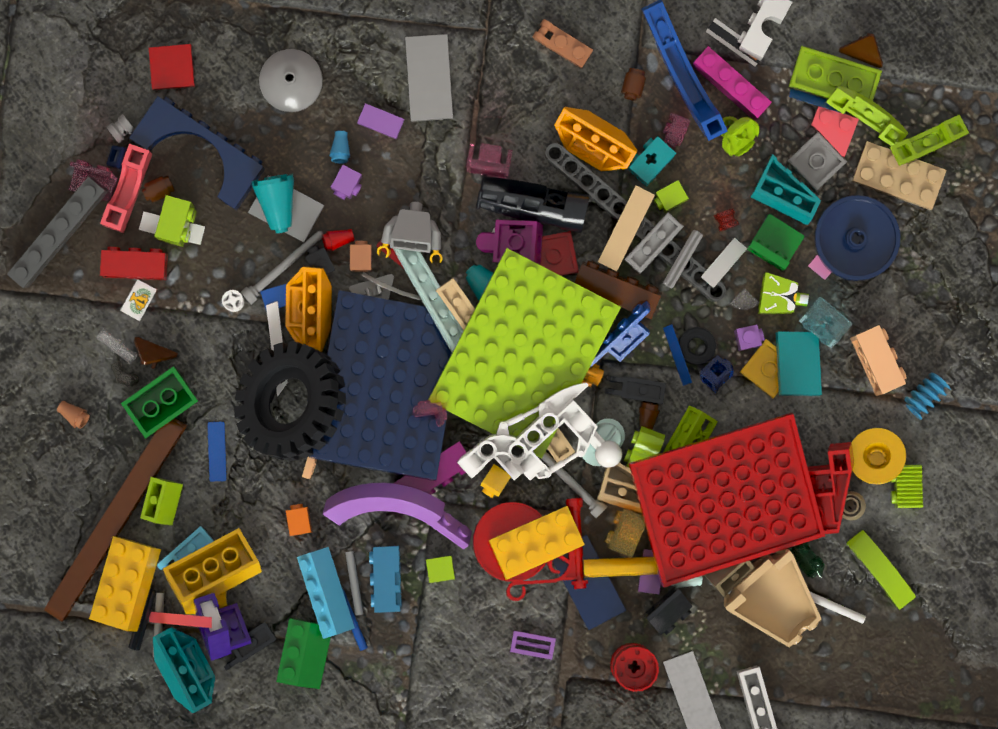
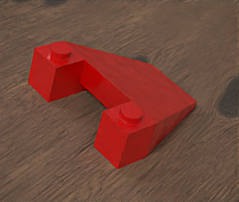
(832, 485)

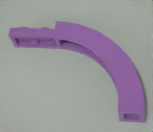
(397, 499)

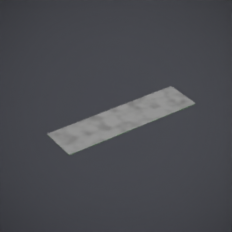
(691, 692)

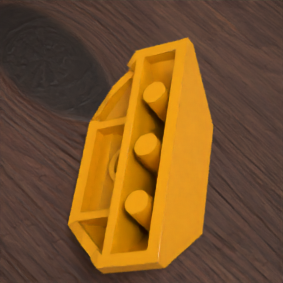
(594, 140)
(309, 307)

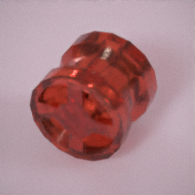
(726, 220)

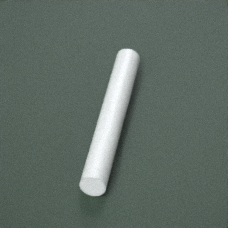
(838, 608)

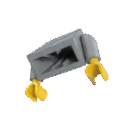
(412, 232)

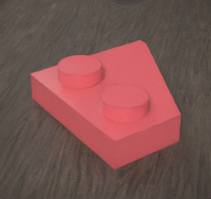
(835, 128)

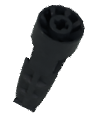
(533, 202)

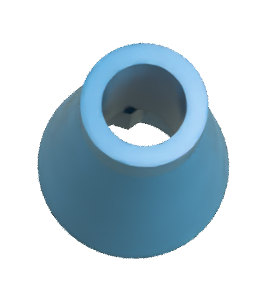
(340, 148)

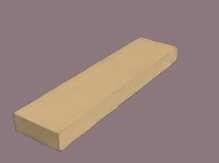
(626, 228)

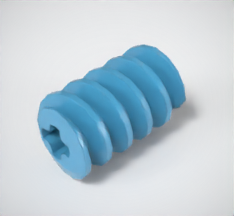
(926, 395)

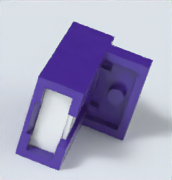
(227, 628)

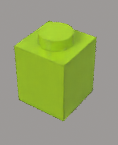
(670, 197)

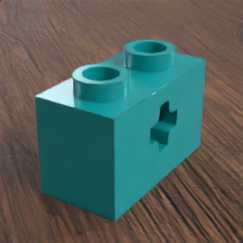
(663, 155)

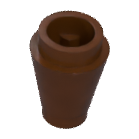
(648, 414)

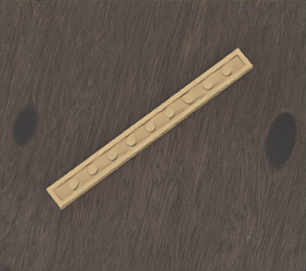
(462, 310)

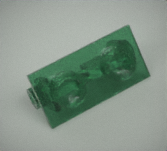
(811, 564)

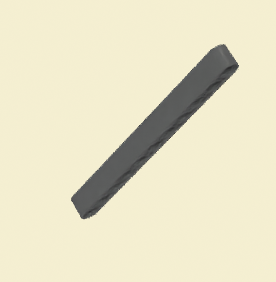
(614, 198)

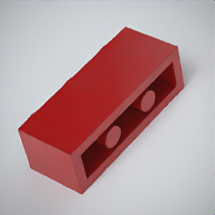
(133, 264)

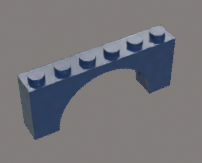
(165, 120)

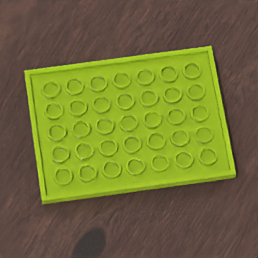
(522, 346)

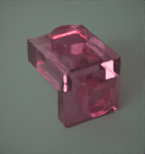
(427, 408)

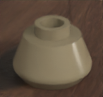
(857, 510)

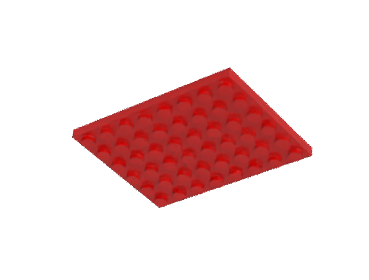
(727, 499)

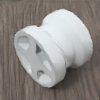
(232, 297)

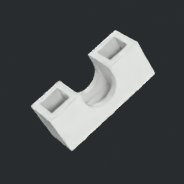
(755, 41)

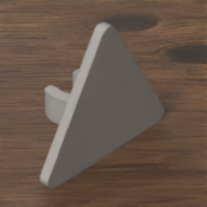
(372, 289)

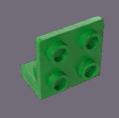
(775, 242)

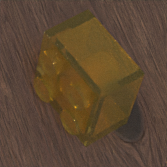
(626, 532)

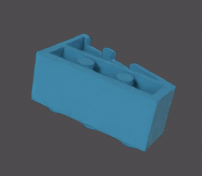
(386, 579)

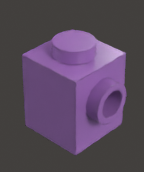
(346, 183)
(749, 337)

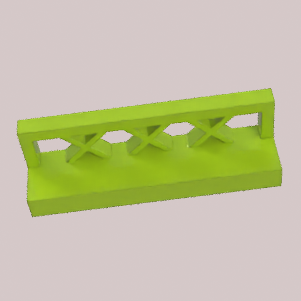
(690, 429)

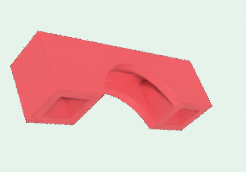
(131, 178)

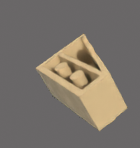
(619, 489)

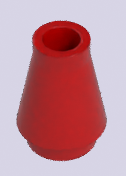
(335, 239)

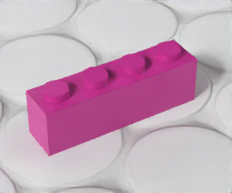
(731, 83)

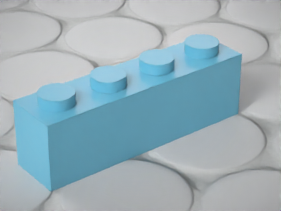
(325, 592)

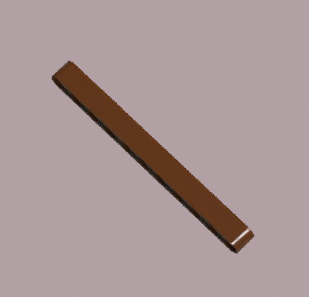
(114, 519)

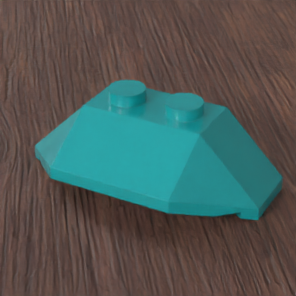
(184, 669)

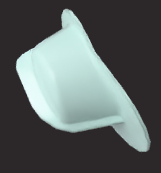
(609, 430)

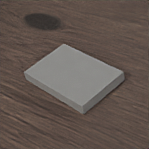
(304, 215)

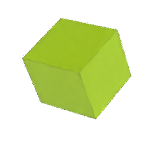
(440, 569)

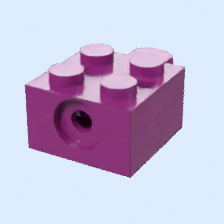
(510, 235)

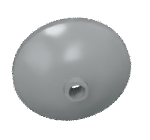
(299, 92)

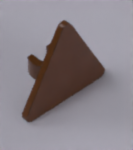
(864, 49)
(152, 352)

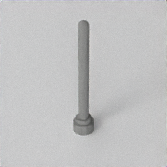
(252, 292)
(595, 505)

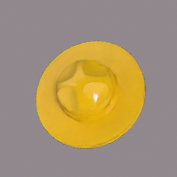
(878, 456)

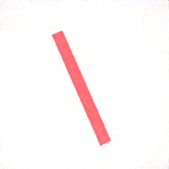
(180, 619)

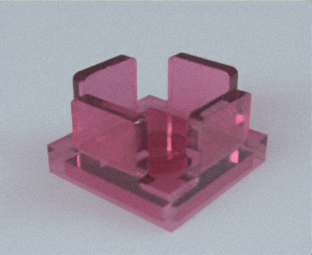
(489, 161)

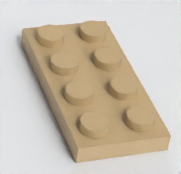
(912, 182)

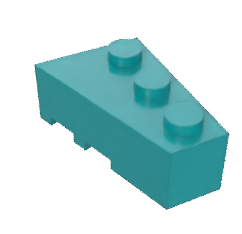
(785, 193)

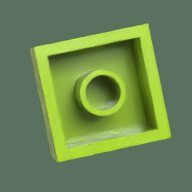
(175, 221)

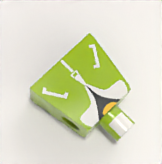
(780, 295)

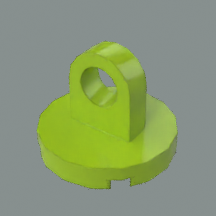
(739, 135)

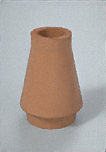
(74, 415)

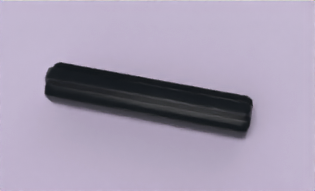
(137, 637)

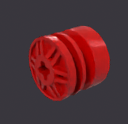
(641, 676)

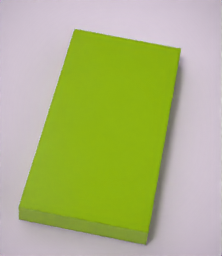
(823, 73)

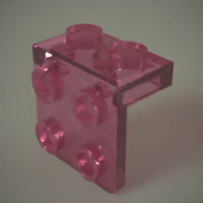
(83, 170)

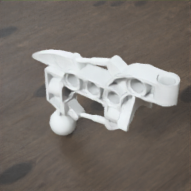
(563, 409)

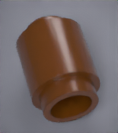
(633, 84)
(158, 188)

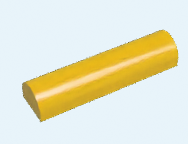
(619, 567)

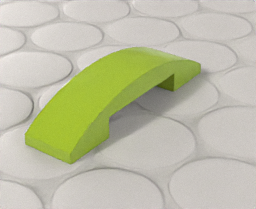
(868, 112)
(929, 141)
(881, 569)

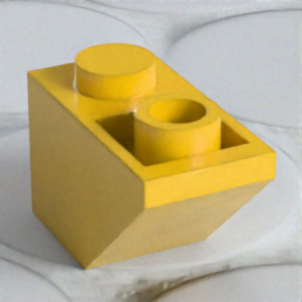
(495, 481)

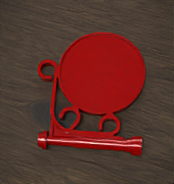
(509, 517)

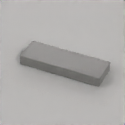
(654, 243)

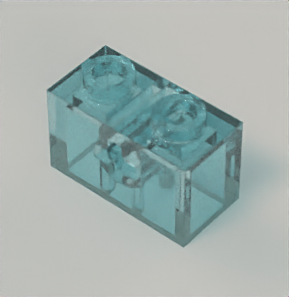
(825, 322)

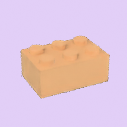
(878, 360)

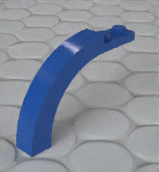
(681, 71)

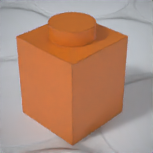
(298, 520)

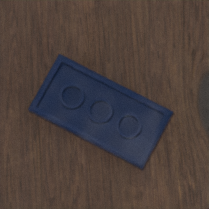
(597, 601)

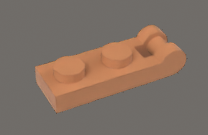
(563, 44)

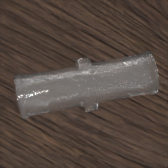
(117, 346)

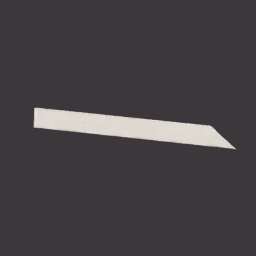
(275, 333)

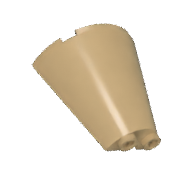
(775, 599)

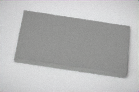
(429, 77)

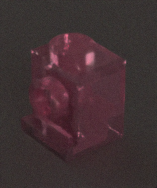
(675, 130)

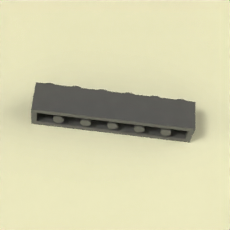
(58, 232)

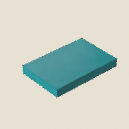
(798, 364)

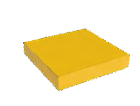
(763, 369)

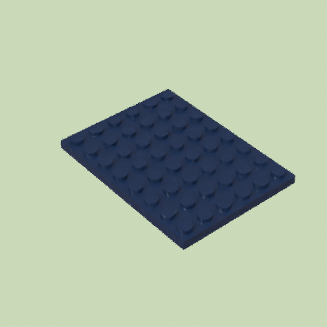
(388, 365)

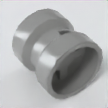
(120, 128)

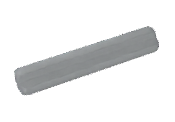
(682, 259)

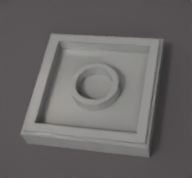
(817, 161)

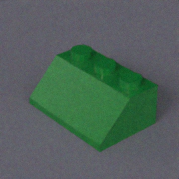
(160, 402)
(303, 655)

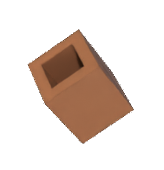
(361, 257)

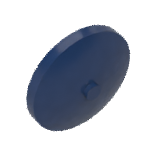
(857, 238)

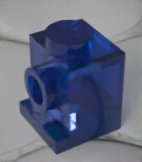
(717, 365)

